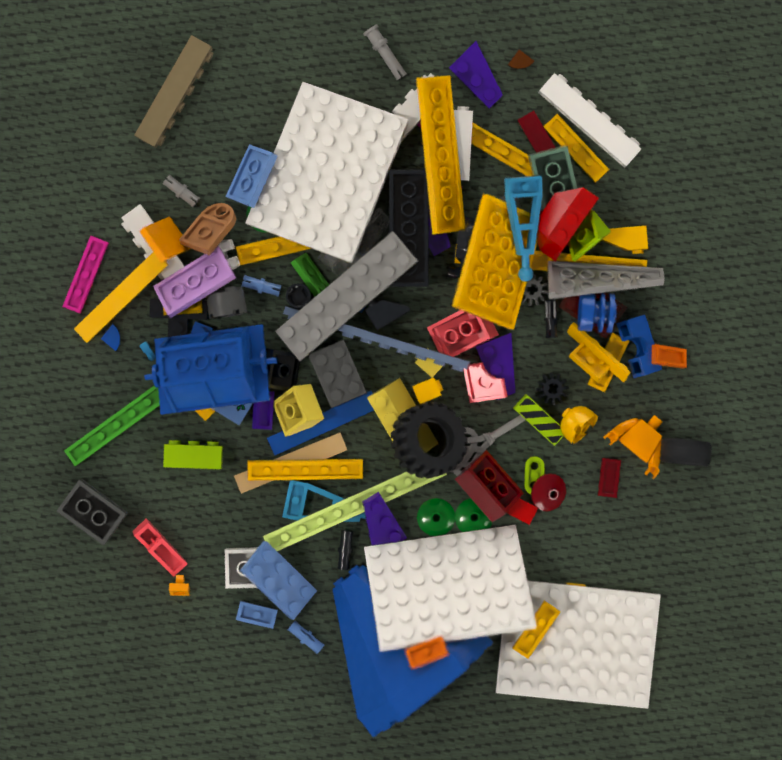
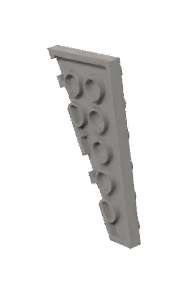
(577, 279)

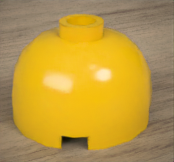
(576, 422)

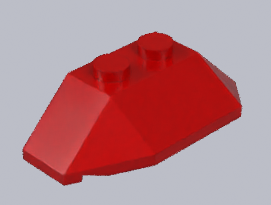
(562, 219)

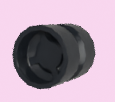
(298, 296)

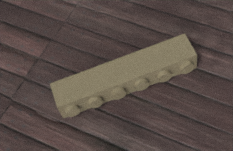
(173, 92)

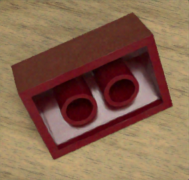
(489, 486)

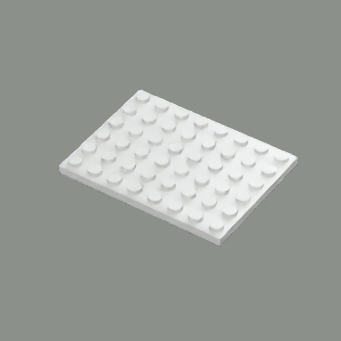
(328, 172)
(449, 587)
(593, 650)

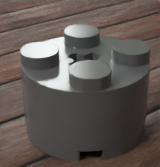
(226, 303)

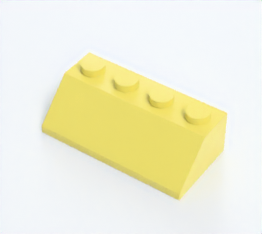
(390, 403)

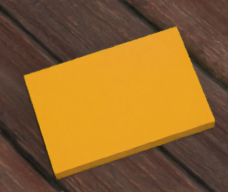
(164, 239)

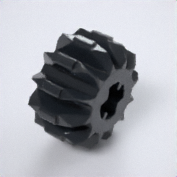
(559, 389)

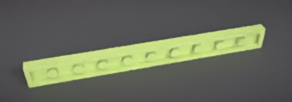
(343, 510)

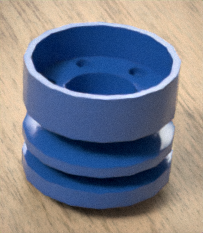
(597, 311)

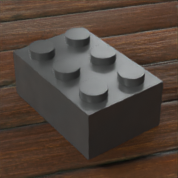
(337, 373)
(92, 511)

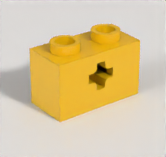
(427, 390)

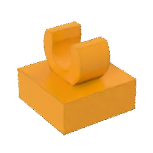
(179, 587)

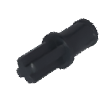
(551, 318)

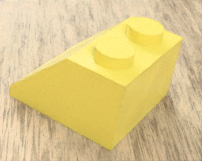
(298, 409)

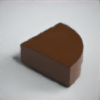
(520, 61)

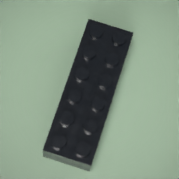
(411, 222)

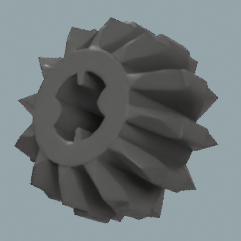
(536, 295)

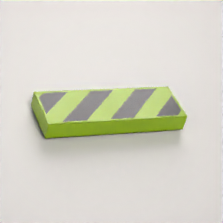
(539, 419)

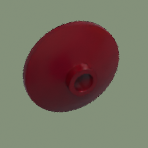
(542, 489)

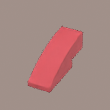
(159, 547)

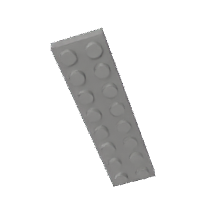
(346, 296)

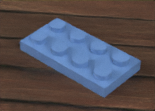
(278, 580)

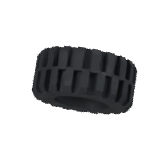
(446, 426)

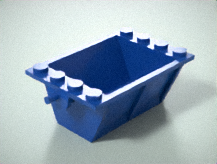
(211, 369)

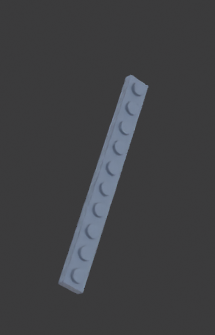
(403, 347)

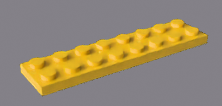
(441, 154)

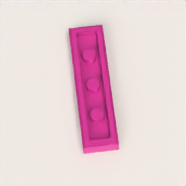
(85, 274)

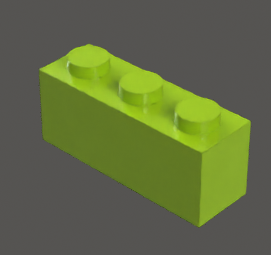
(193, 455)

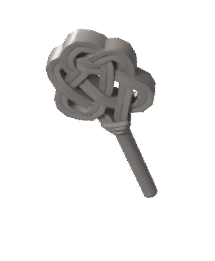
(489, 437)

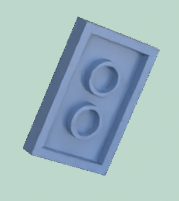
(251, 176)

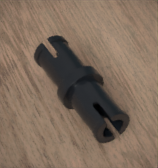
(345, 550)

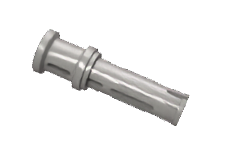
(380, 44)

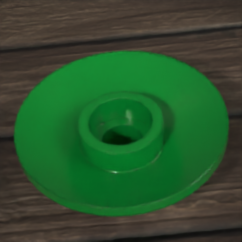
(433, 507)
(463, 517)

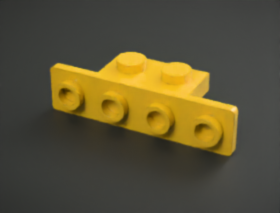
(594, 358)

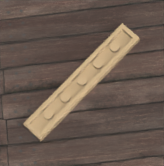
(319, 450)

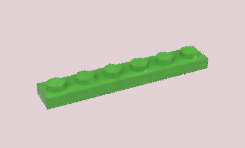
(113, 426)

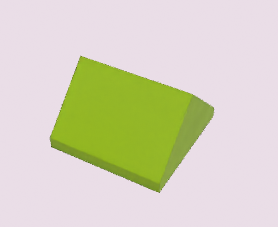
(588, 235)

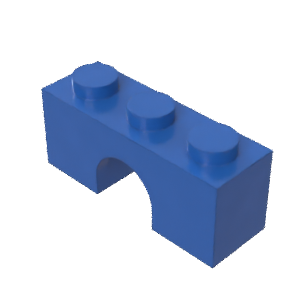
(638, 332)

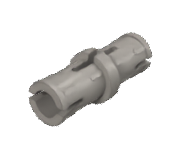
(181, 191)

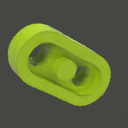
(531, 474)

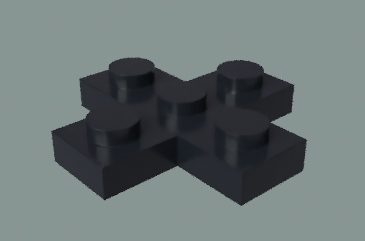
(179, 323)

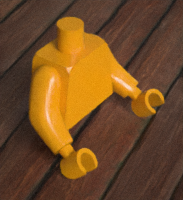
(641, 440)

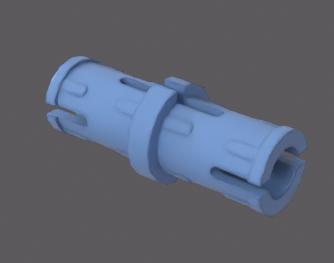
(261, 285)
(306, 637)

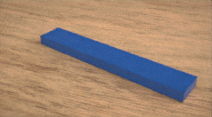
(332, 418)

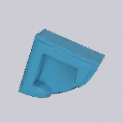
(148, 351)

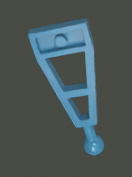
(524, 187)
(296, 500)

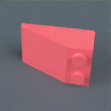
(461, 333)

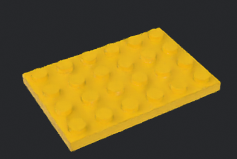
(489, 276)

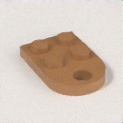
(209, 228)

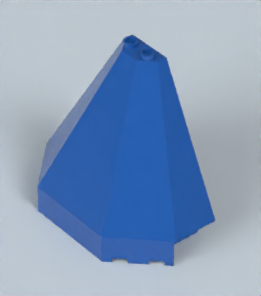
(383, 681)

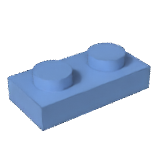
(256, 614)

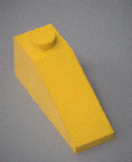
(628, 238)

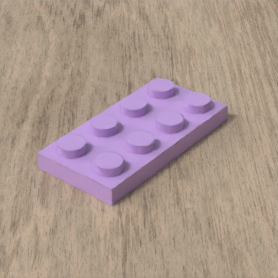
(194, 282)

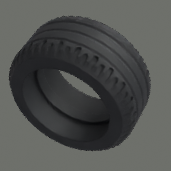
(685, 452)

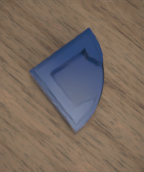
(112, 337)

